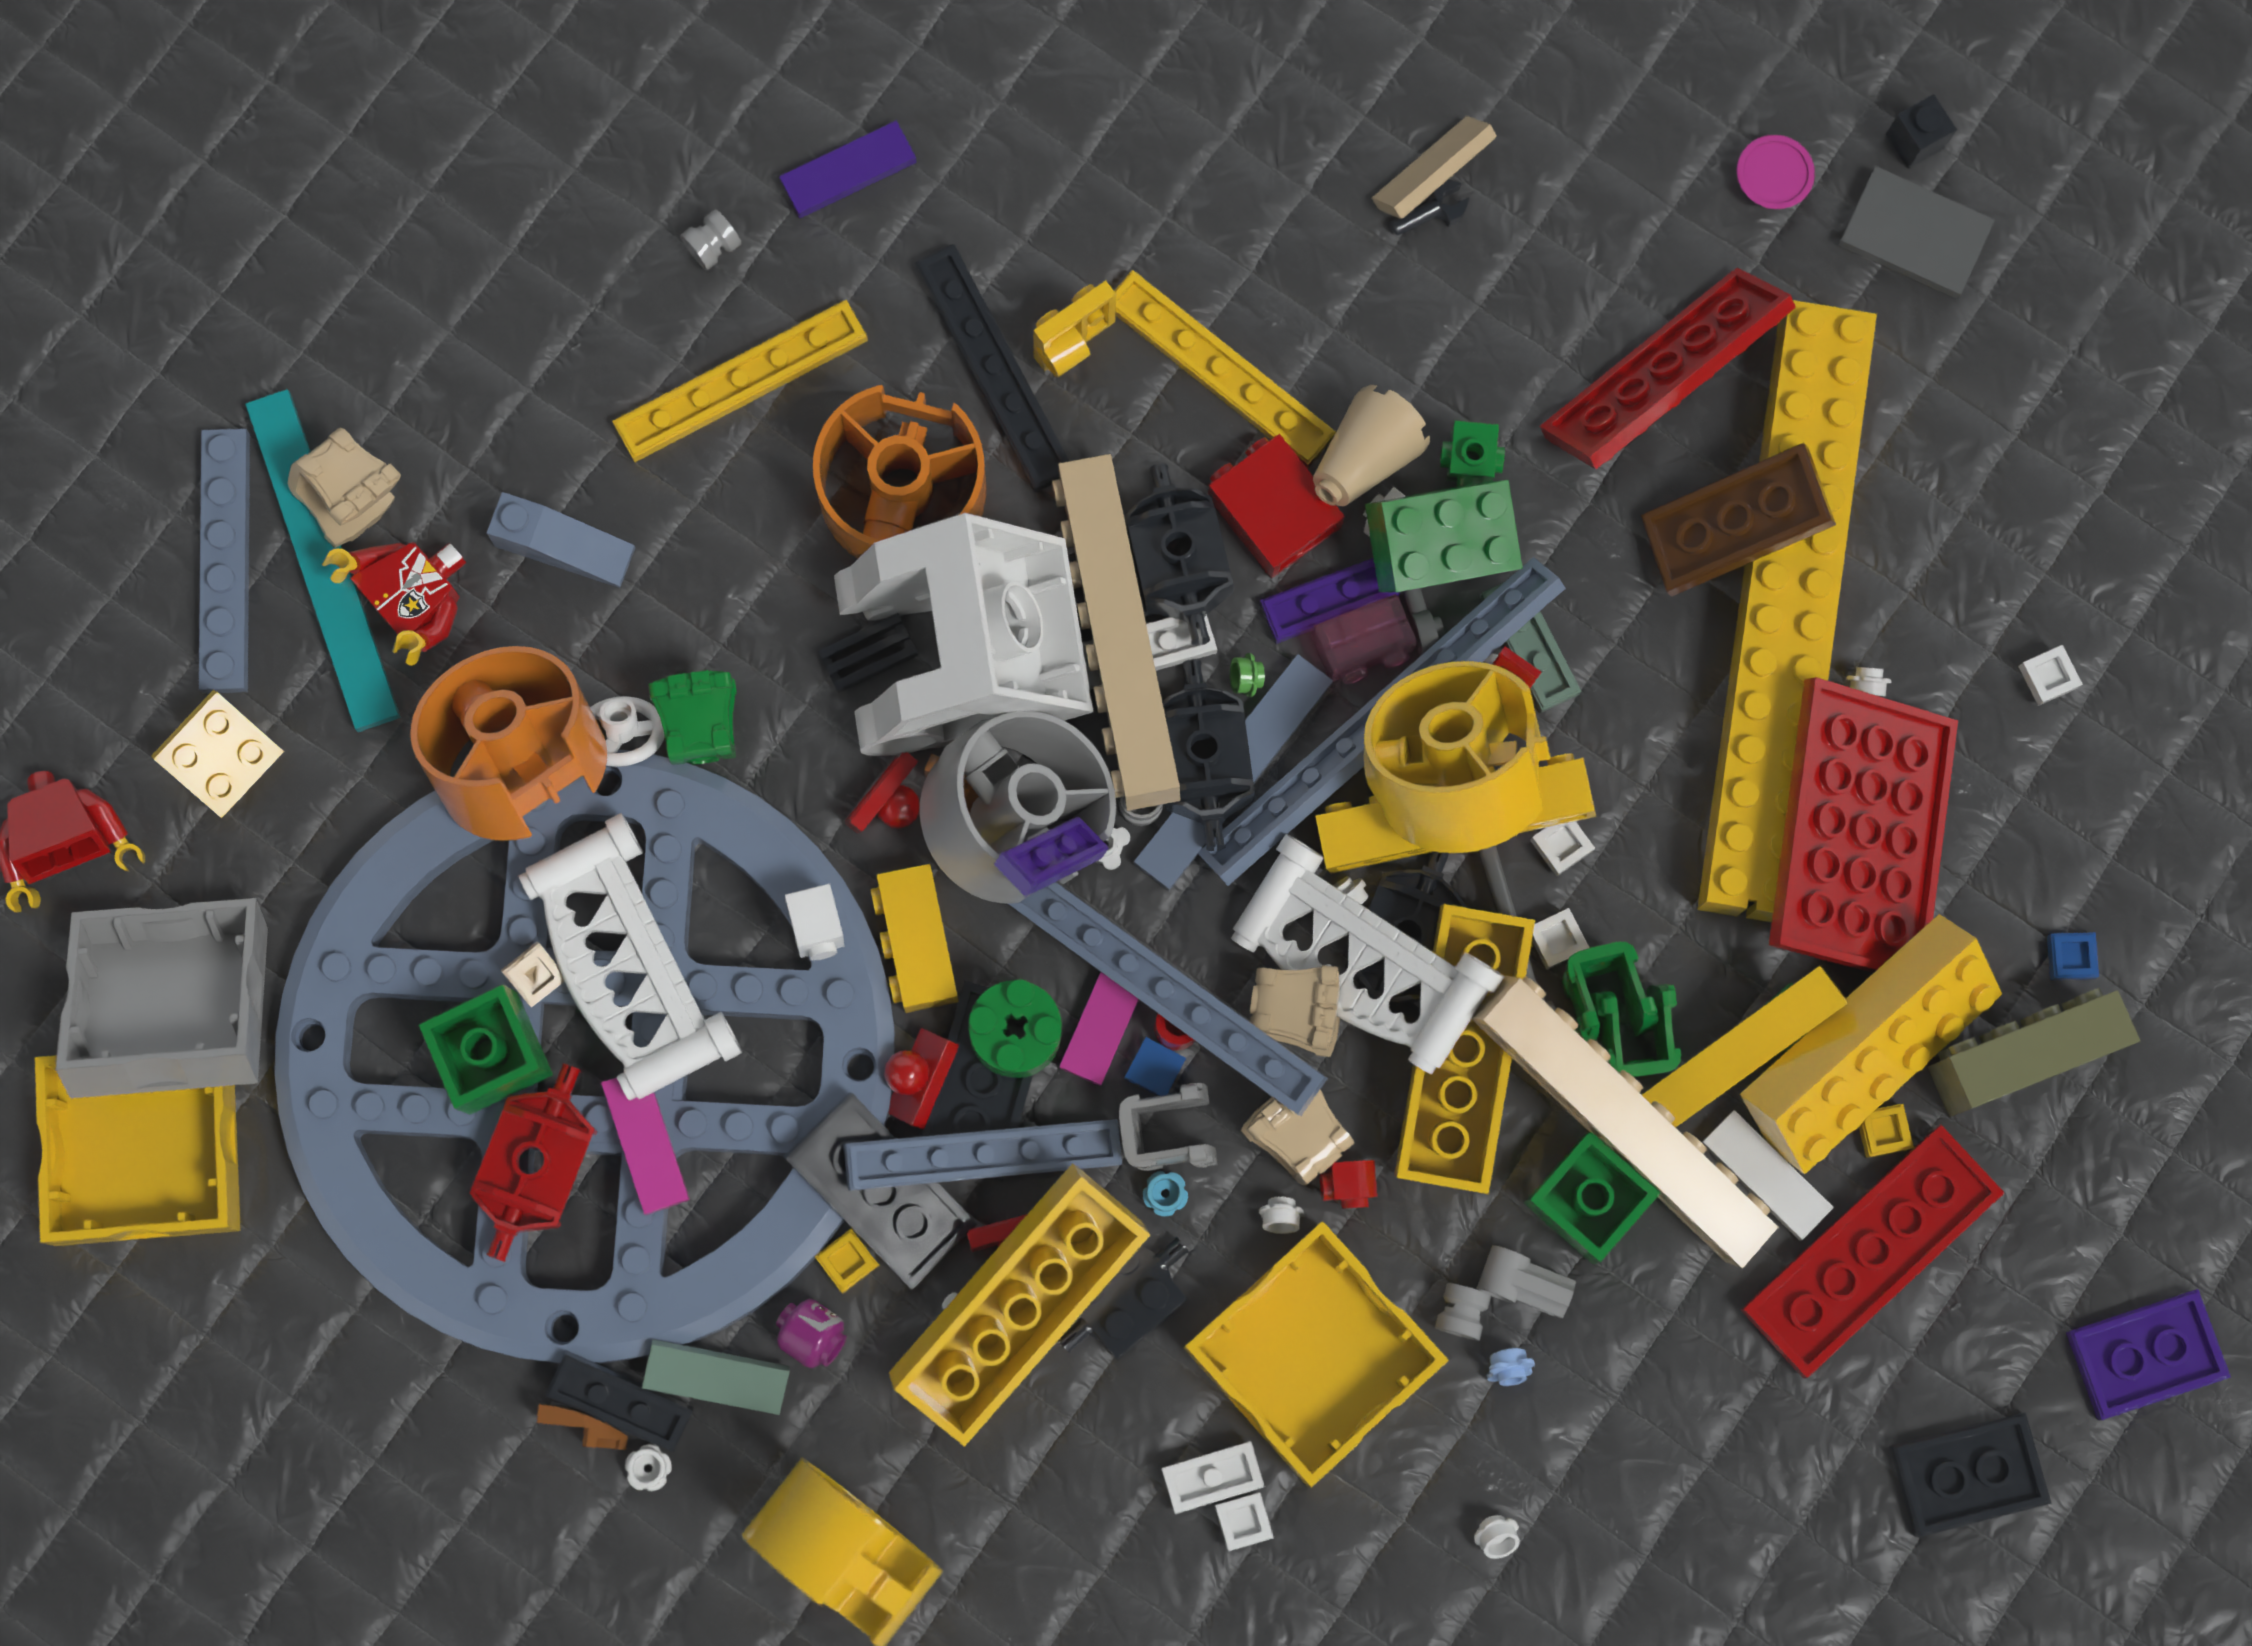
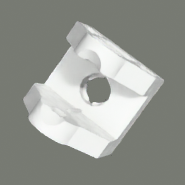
(999, 623)

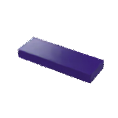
(848, 169)
(1322, 599)
(1051, 856)

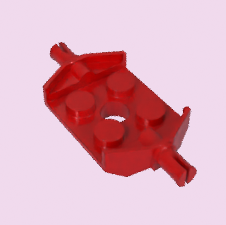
(534, 1200)

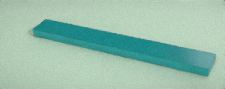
(335, 604)

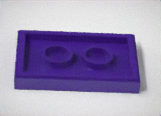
(2148, 1354)

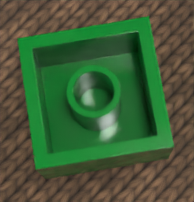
(485, 1049)
(1592, 1198)

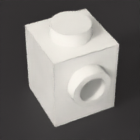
(815, 922)

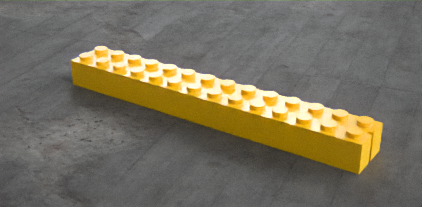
(1786, 606)

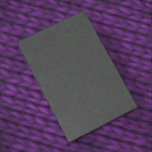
(1916, 232)

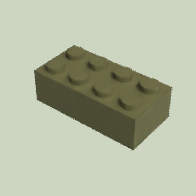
(2041, 1049)

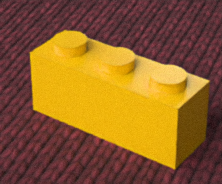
(914, 939)

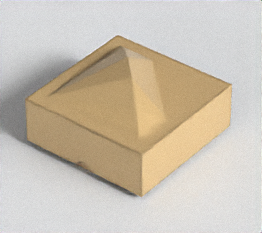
(533, 974)

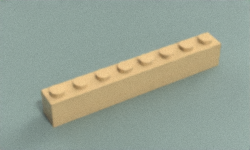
(1118, 633)
(1624, 1120)

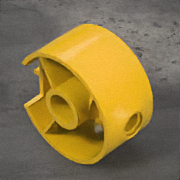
(1450, 732)
(841, 1552)

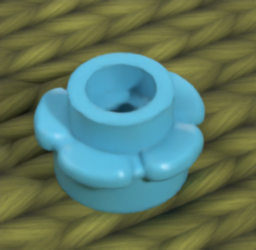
(1171, 1182)

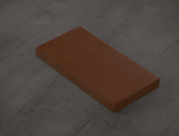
(1738, 519)

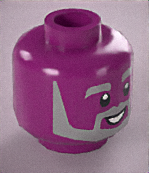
(810, 1333)

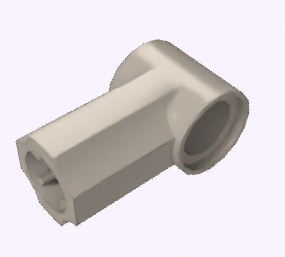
(1514, 1279)

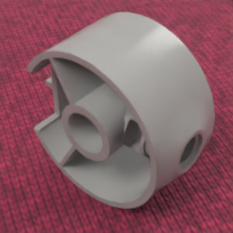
(1012, 799)

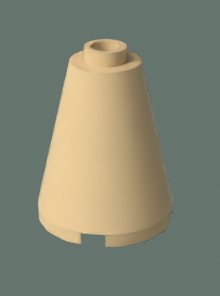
(1369, 446)

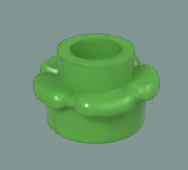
(1246, 675)

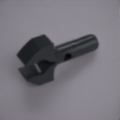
(1433, 209)

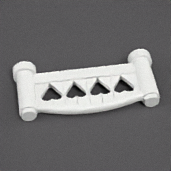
(1447, 992)
(684, 1038)

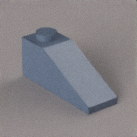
(558, 540)

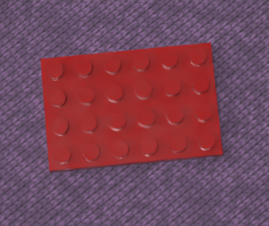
(1861, 826)

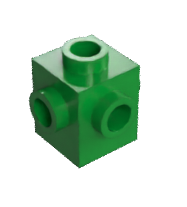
(1477, 440)

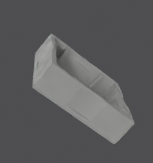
(163, 998)

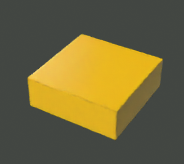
(1886, 1131)
(847, 1261)

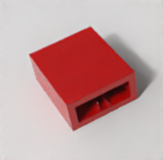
(1273, 505)

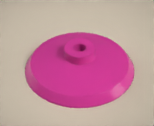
(1775, 172)

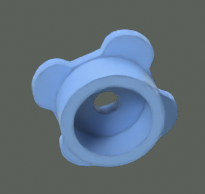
(1510, 1367)

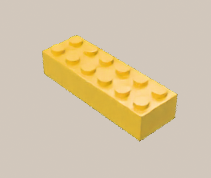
(1872, 1043)
(1458, 1108)
(1018, 1304)

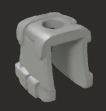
(1129, 1115)

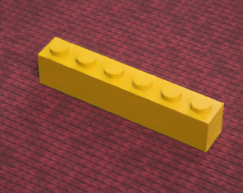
(1365, 838)

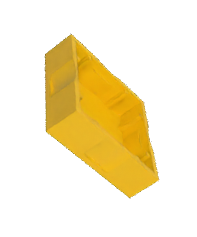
(135, 1163)
(1315, 1354)

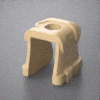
(343, 487)
(1298, 1007)
(1297, 1142)

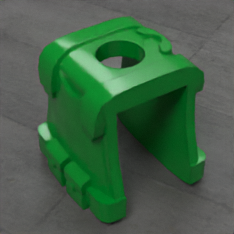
(696, 715)
(1603, 960)
(1667, 1056)

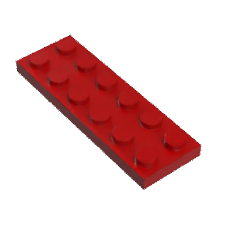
(1667, 367)
(1872, 1251)

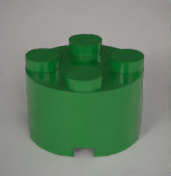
(1017, 1002)

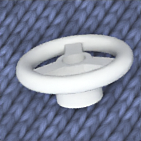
(621, 725)

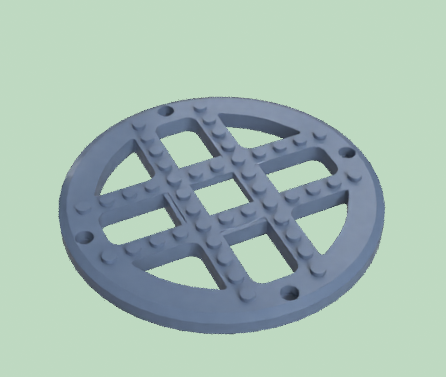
(494, 1300)

